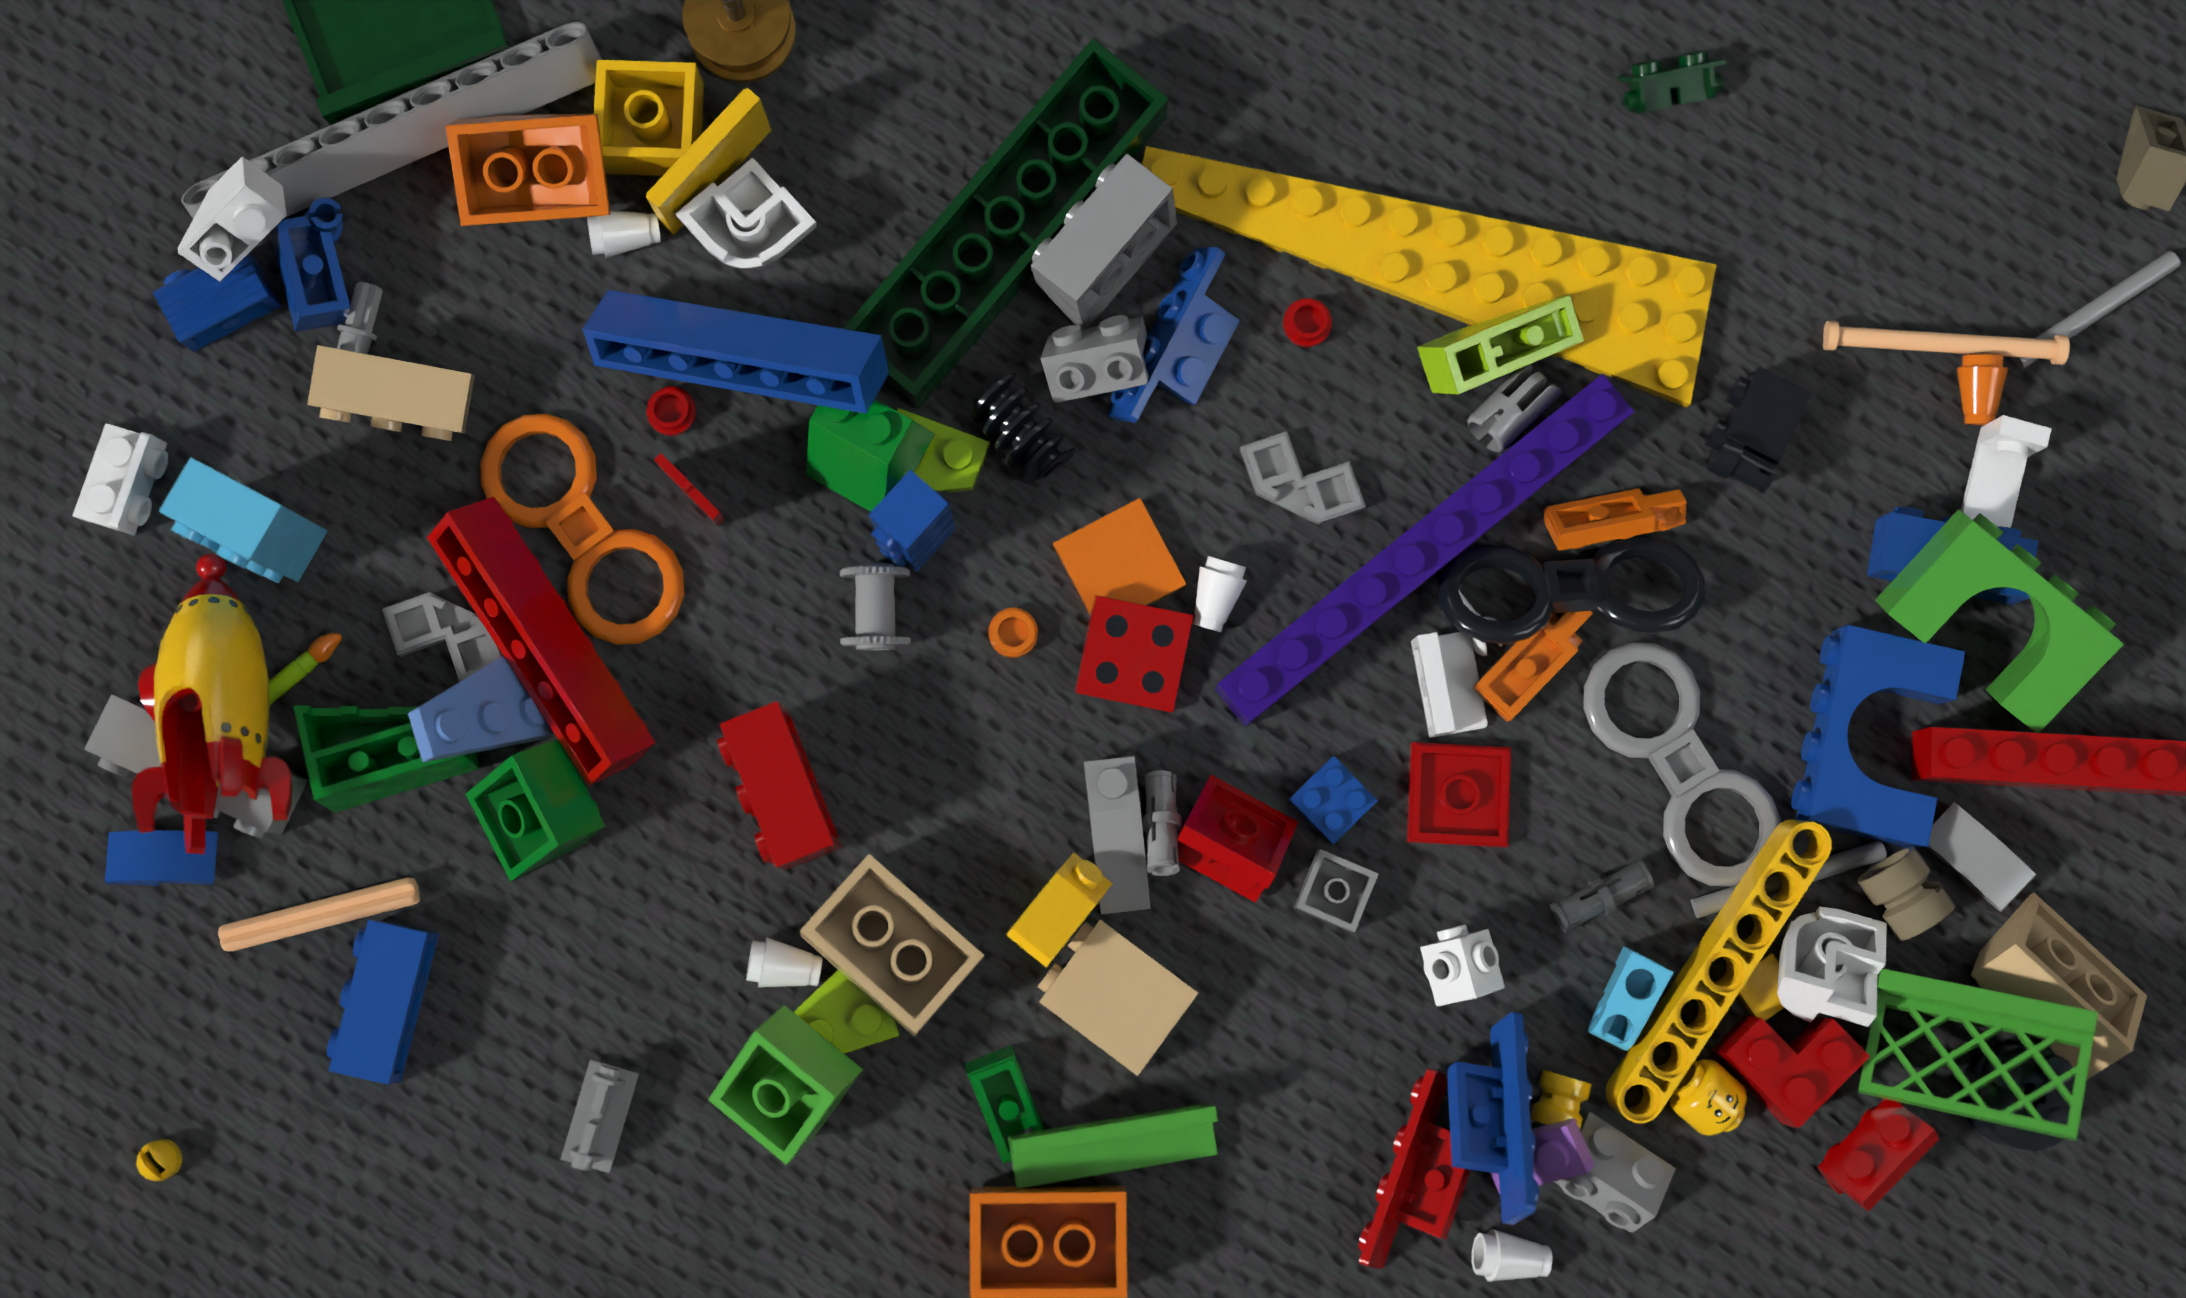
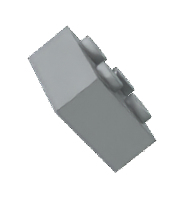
(1336, 890)

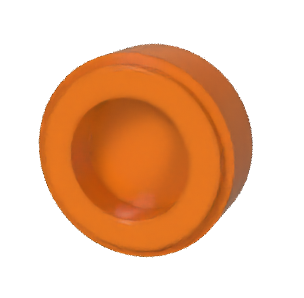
(1013, 632)

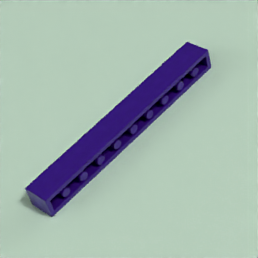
(1423, 550)

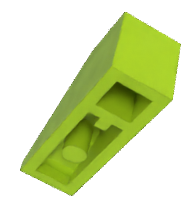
(1499, 345)

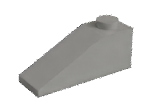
(1117, 833)

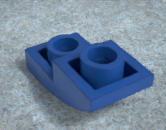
(158, 858)

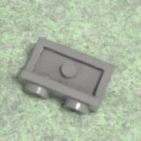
(1095, 358)
(1626, 1177)

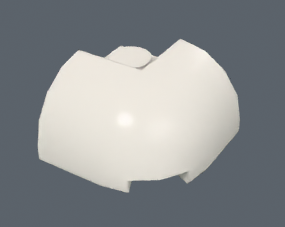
(747, 219)
(1832, 965)

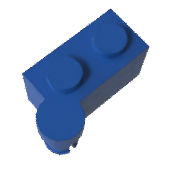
(311, 266)

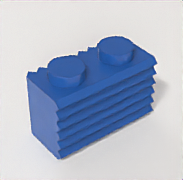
(209, 309)

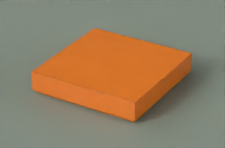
(1120, 558)

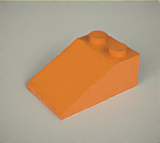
(527, 168)

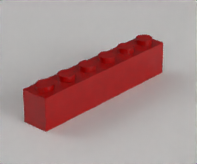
(540, 639)
(2049, 761)

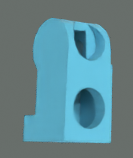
(1628, 999)

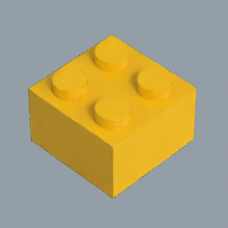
(647, 114)

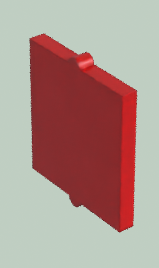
(689, 489)

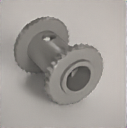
(875, 606)

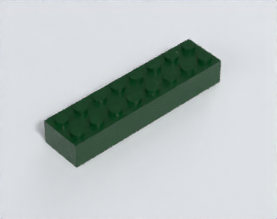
(986, 237)

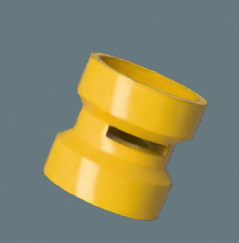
(1559, 1099)

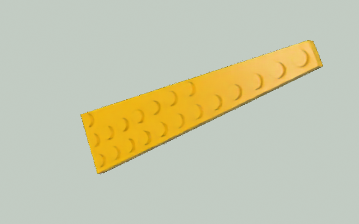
(1633, 305)

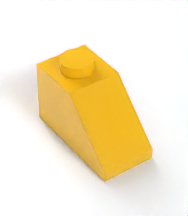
(1059, 909)

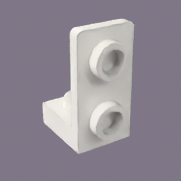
(2000, 467)

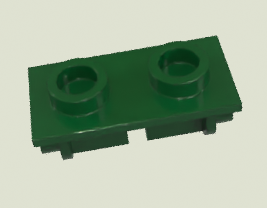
(1691, 77)

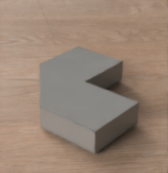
(1280, 480)
(432, 620)

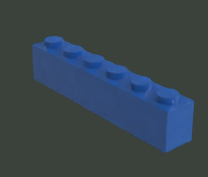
(737, 351)

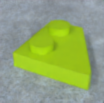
(951, 458)
(846, 1015)

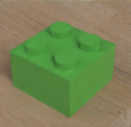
(785, 1084)

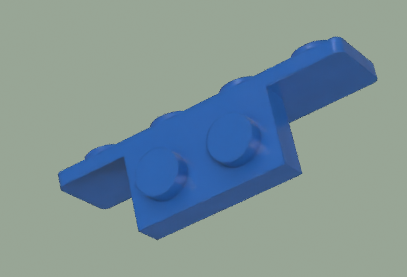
(1183, 340)
(1493, 1118)

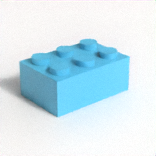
(241, 524)

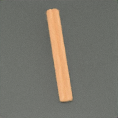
(319, 914)

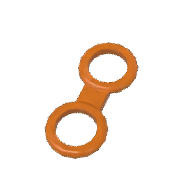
(583, 529)

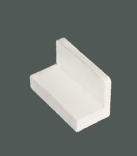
(1446, 679)

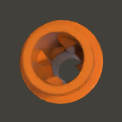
(1981, 387)

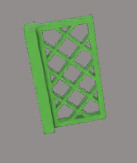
(1989, 1010)

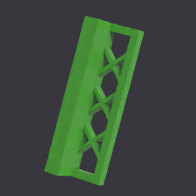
(1113, 1145)

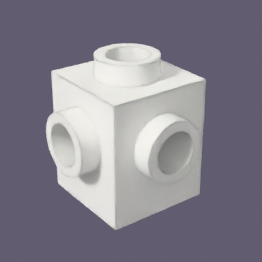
(1461, 965)

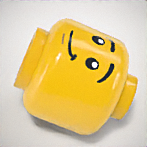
(1709, 1098)

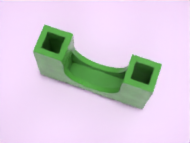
(2065, 640)

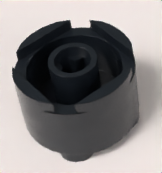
(1999, 1096)

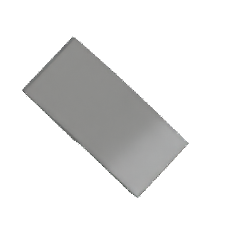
(1979, 857)

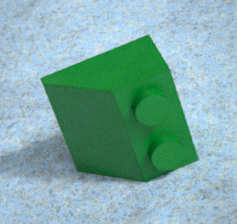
(863, 452)
(534, 808)

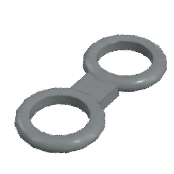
(1677, 758)

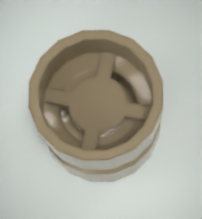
(1908, 896)

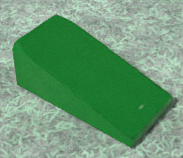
(1003, 1097)

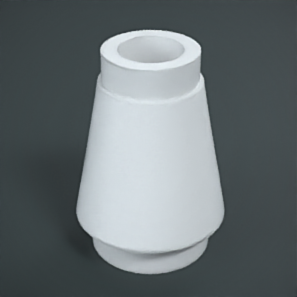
(622, 232)
(1217, 592)
(782, 965)
(1509, 1257)

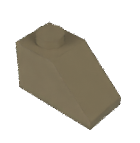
(2153, 160)

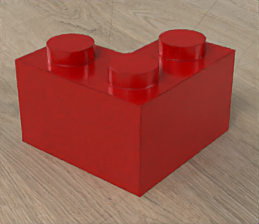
(1791, 1077)

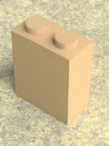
(1116, 995)

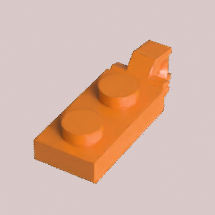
(1613, 517)
(1530, 665)

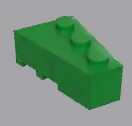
(367, 755)

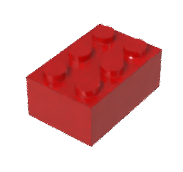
(778, 787)

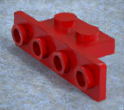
(1422, 1183)

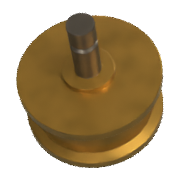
(740, 37)

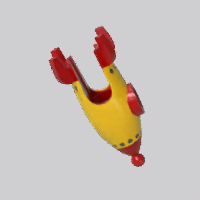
(221, 733)

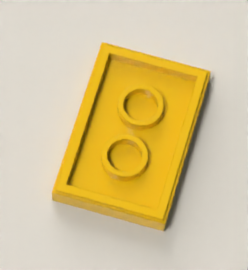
(710, 157)

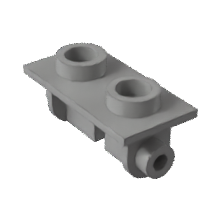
(599, 1117)

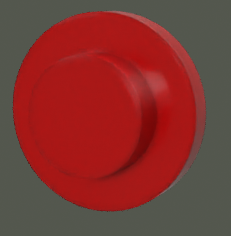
(1307, 322)
(671, 411)

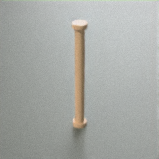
(2055, 350)

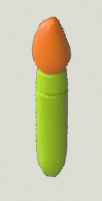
(318, 652)

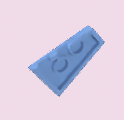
(478, 715)

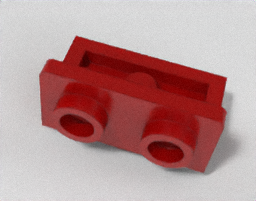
(1877, 1153)

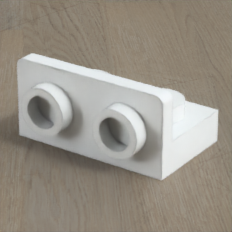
(121, 479)

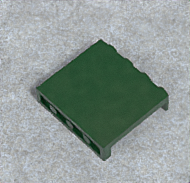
(388, 47)

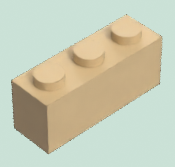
(390, 392)

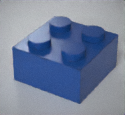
(1332, 800)

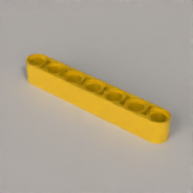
(1740, 958)

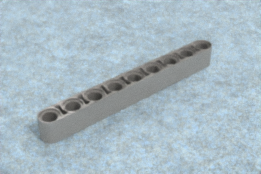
(416, 121)

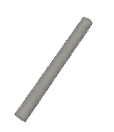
(2108, 301)
(1834, 865)

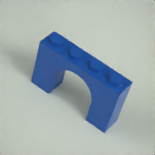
(1833, 786)

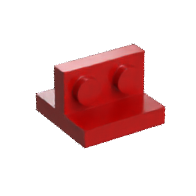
(1235, 838)

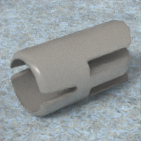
(1503, 411)

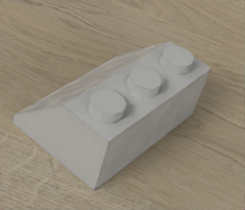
(1105, 240)

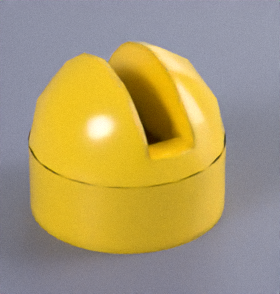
(164, 1155)

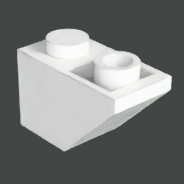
(233, 219)

